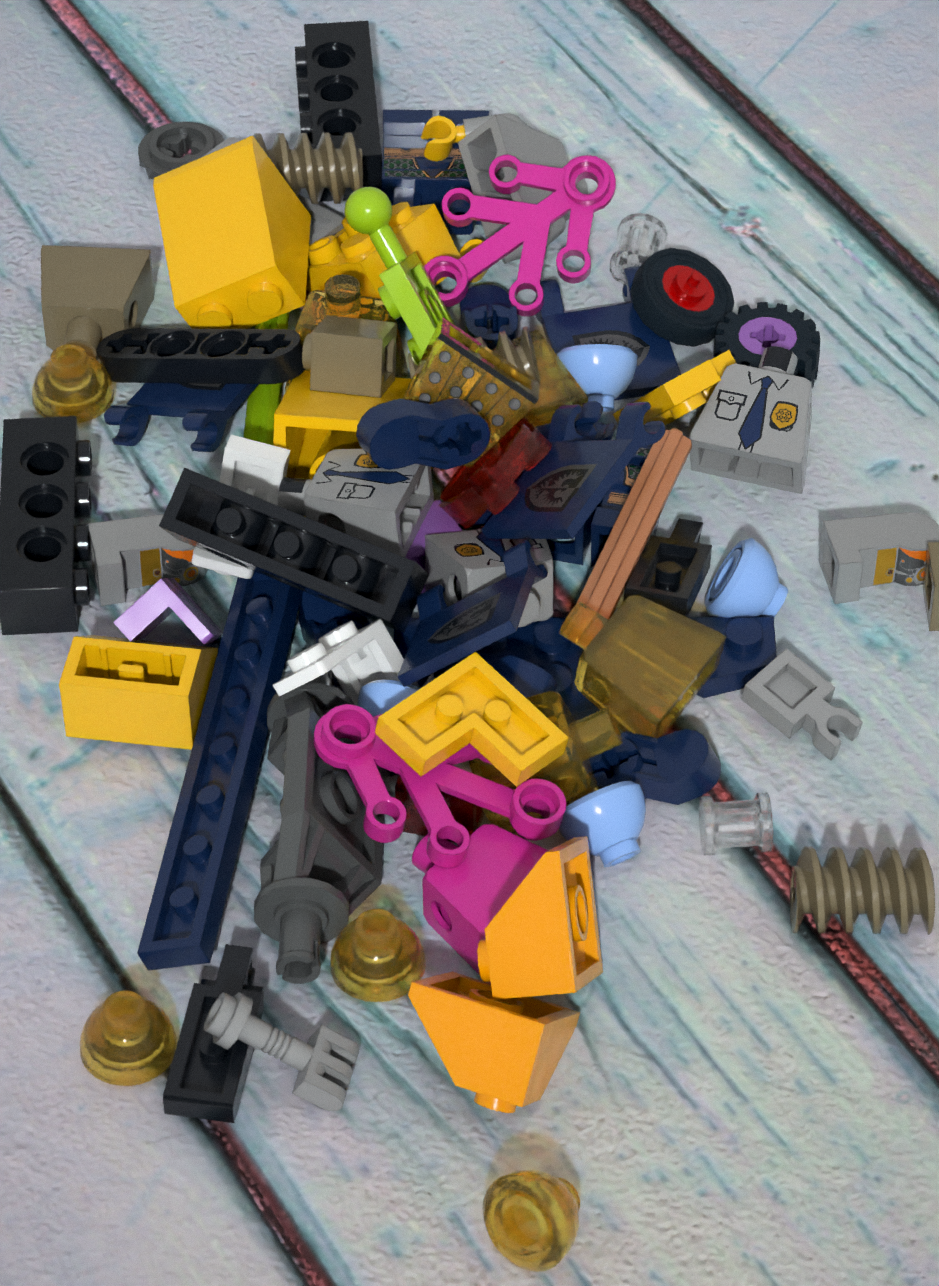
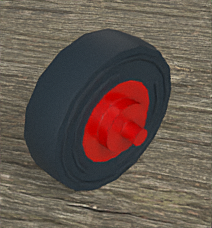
(681, 296)

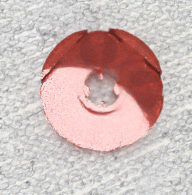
(491, 479)

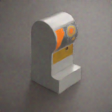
(874, 552)
(137, 555)

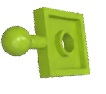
(406, 283)

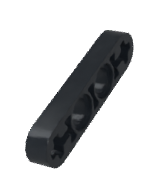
(202, 356)

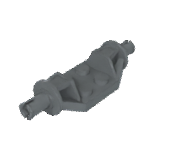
(322, 856)

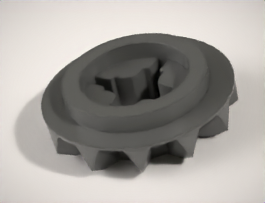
(165, 145)

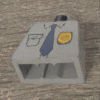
(757, 424)
(363, 498)
(479, 564)

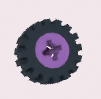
(765, 327)

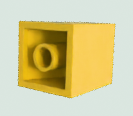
(233, 238)
(321, 421)

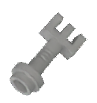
(321, 1062)

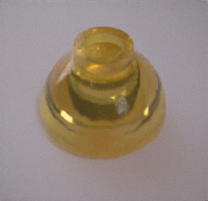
(72, 385)
(377, 957)
(127, 1040)
(532, 1218)

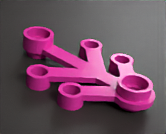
(526, 225)
(370, 751)

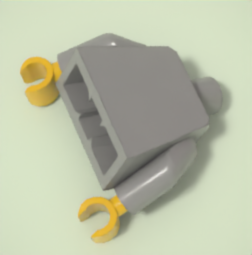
(483, 141)

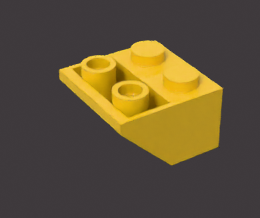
(353, 253)
(135, 690)

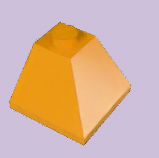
(546, 929)
(490, 1045)

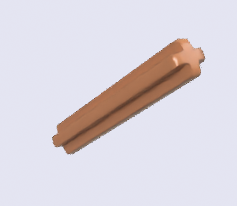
(635, 523)

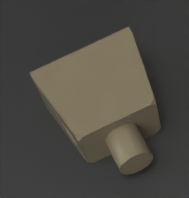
(93, 293)

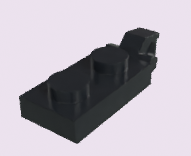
(672, 568)
(203, 1076)

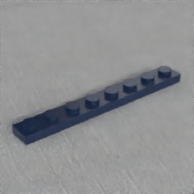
(220, 776)

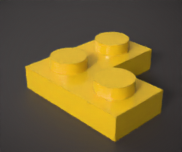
(685, 391)
(476, 708)

